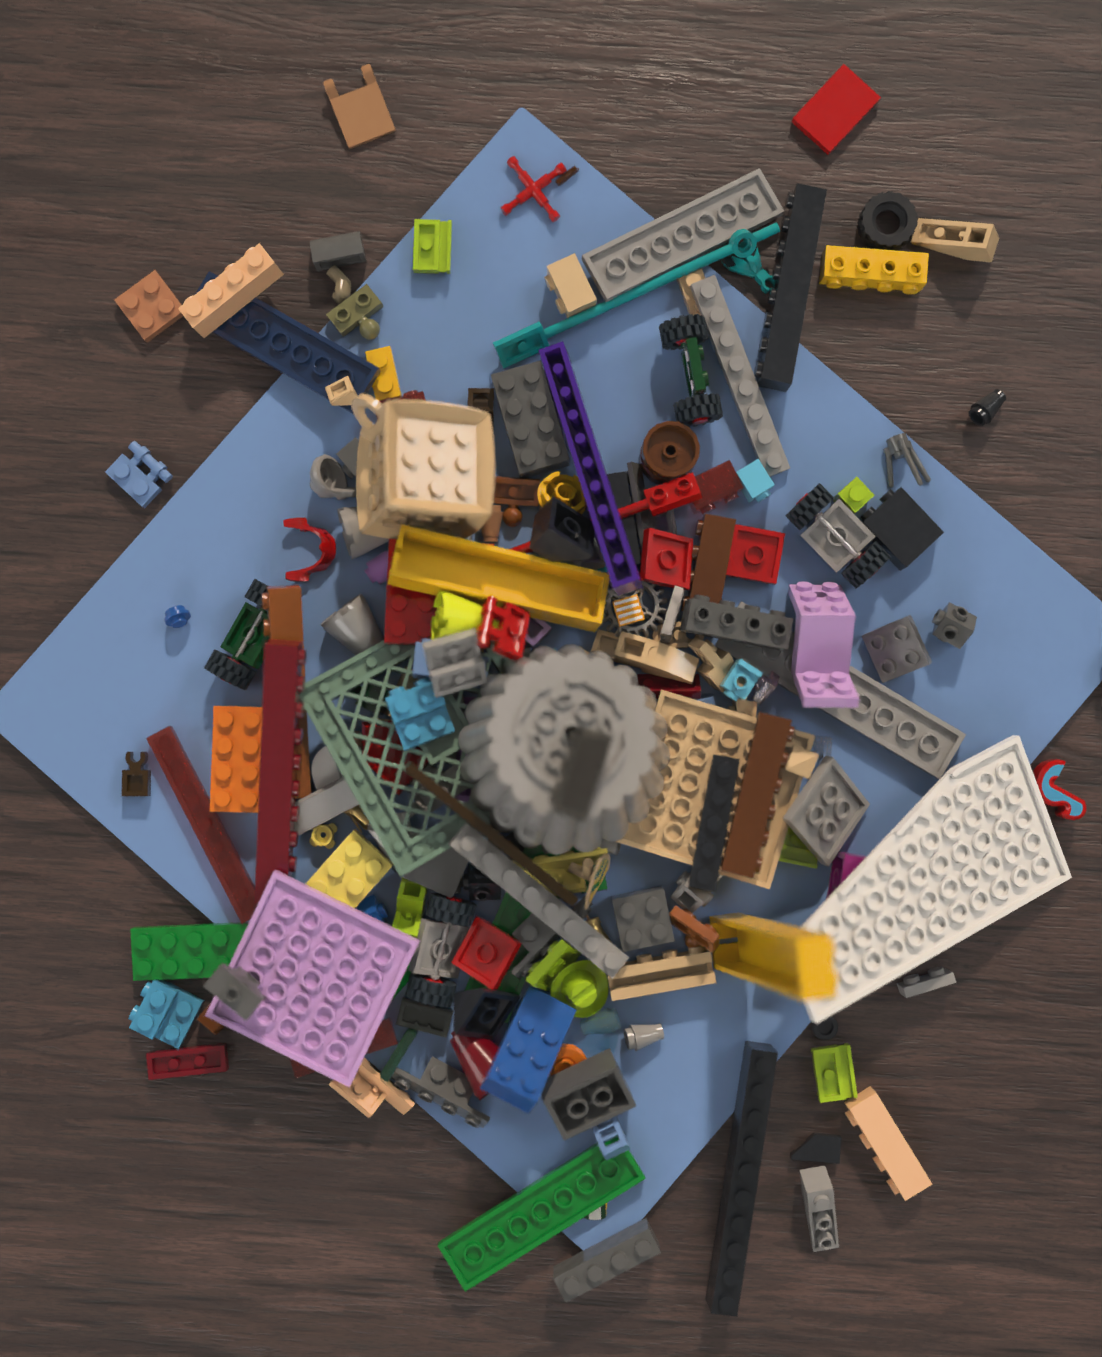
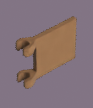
(362, 111)

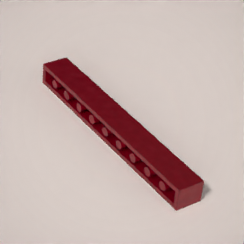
(279, 760)

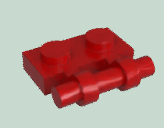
(511, 629)

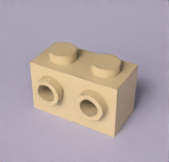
(570, 286)

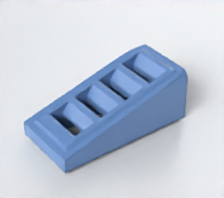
(615, 1148)

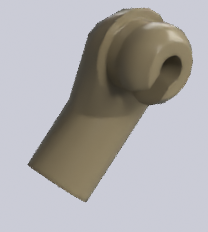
(342, 285)

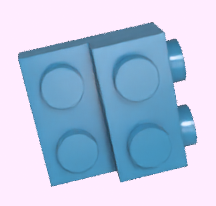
(419, 714)
(165, 1012)

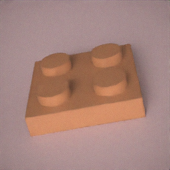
(150, 306)

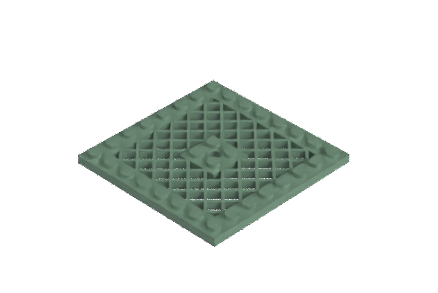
(337, 682)

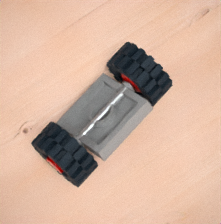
(838, 536)
(437, 949)

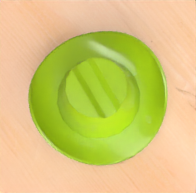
(581, 987)

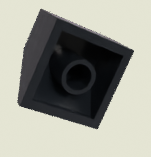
(562, 533)

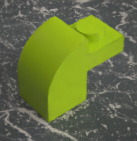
(410, 907)

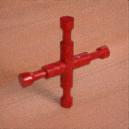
(533, 189)

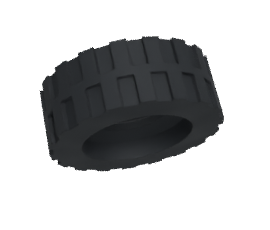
(887, 202)

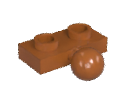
(515, 492)
(695, 932)

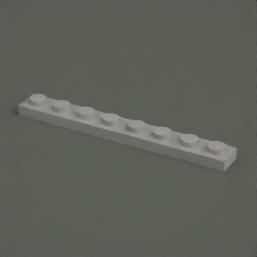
(739, 375)
(538, 900)

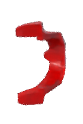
(327, 547)

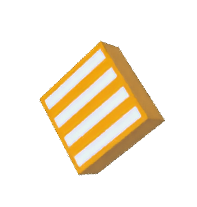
(628, 610)

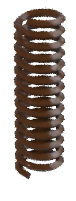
(566, 175)

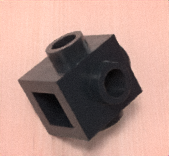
(480, 885)

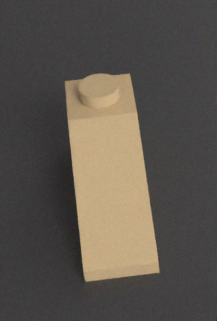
(957, 238)

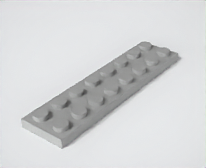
(682, 235)

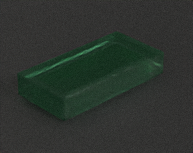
(398, 1054)

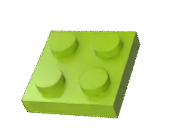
(559, 955)

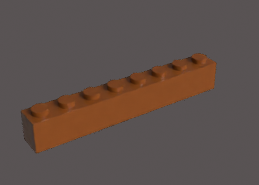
(286, 623)

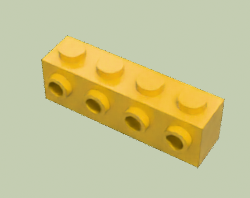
(873, 269)

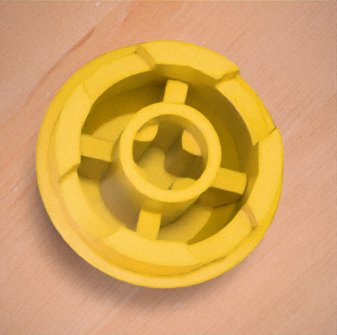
(563, 488)

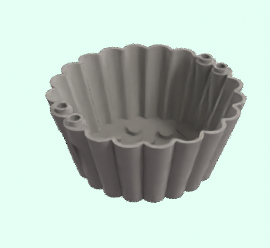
(519, 743)

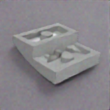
(454, 662)

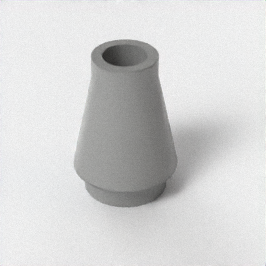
(642, 1035)

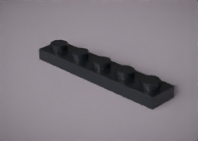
(714, 822)

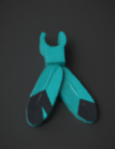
(750, 268)

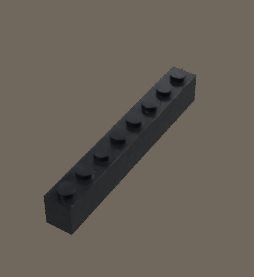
(791, 287)

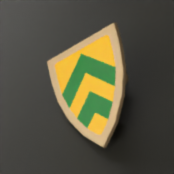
(595, 877)

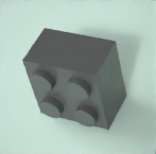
(642, 918)

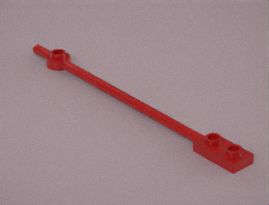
(658, 500)

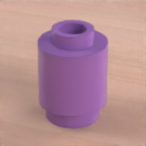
(378, 568)

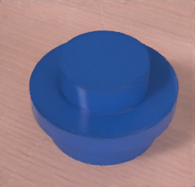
(176, 616)

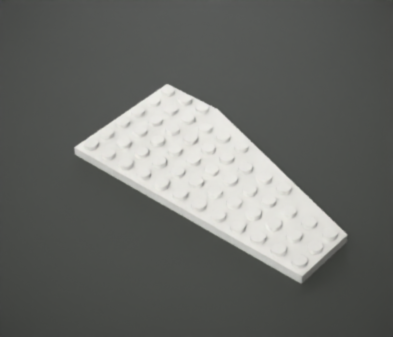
(941, 874)

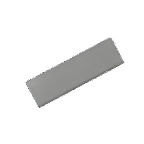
(324, 805)

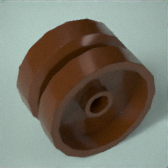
(671, 438)

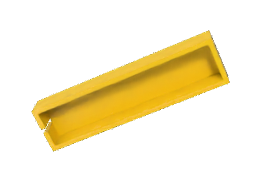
(475, 570)
(776, 956)

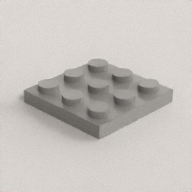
(826, 811)

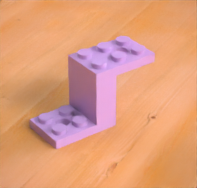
(822, 645)

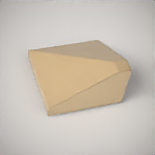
(341, 392)
(801, 761)

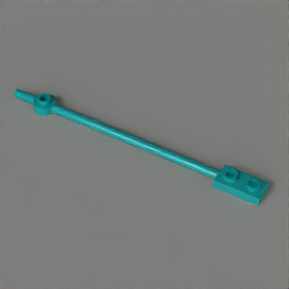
(533, 338)

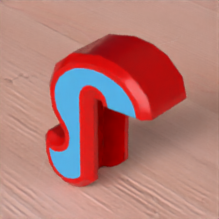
(1069, 805)

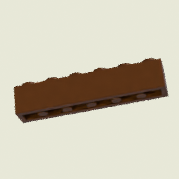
(756, 795)

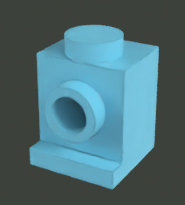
(738, 669)

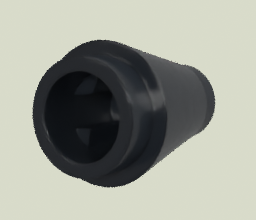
(987, 407)

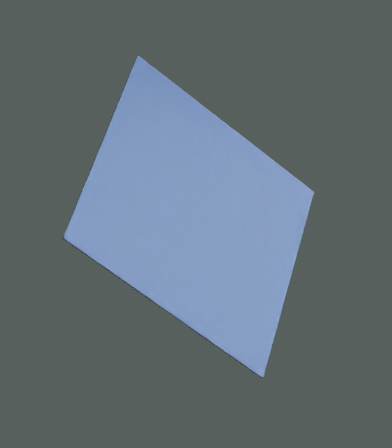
(124, 674)

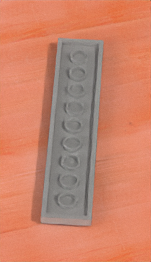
(880, 712)

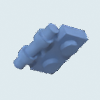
(134, 480)

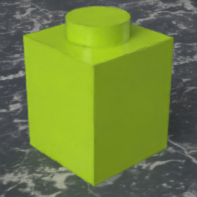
(854, 495)

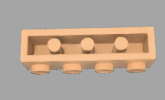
(230, 290)

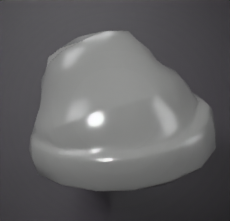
(329, 479)

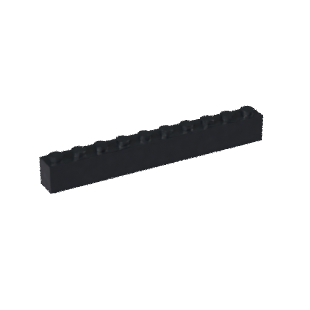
(741, 1178)

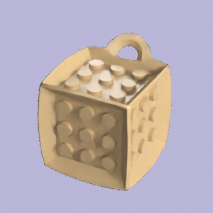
(423, 467)

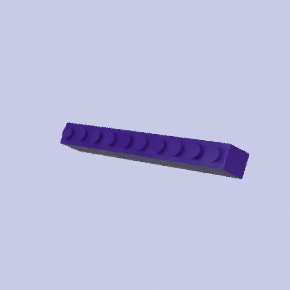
(590, 469)

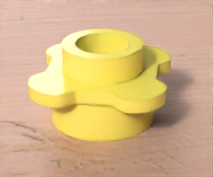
(328, 840)

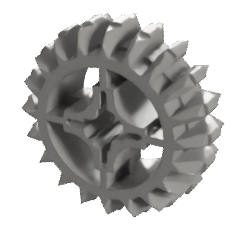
(652, 616)

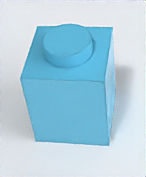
(755, 481)

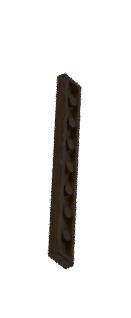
(490, 834)

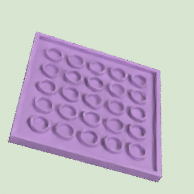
(321, 974)

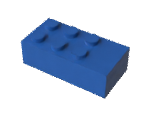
(528, 1049)

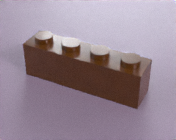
(710, 557)

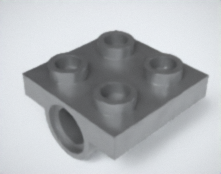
(896, 649)

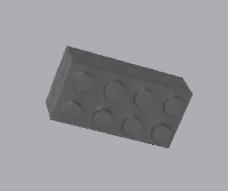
(530, 420)

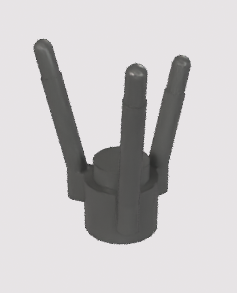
(899, 448)

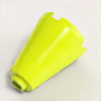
(455, 615)

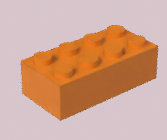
(235, 759)

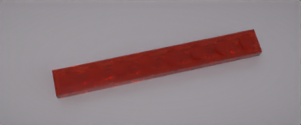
(205, 824)

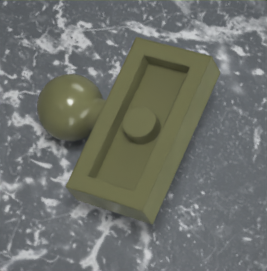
(355, 312)

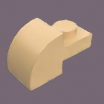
(715, 662)

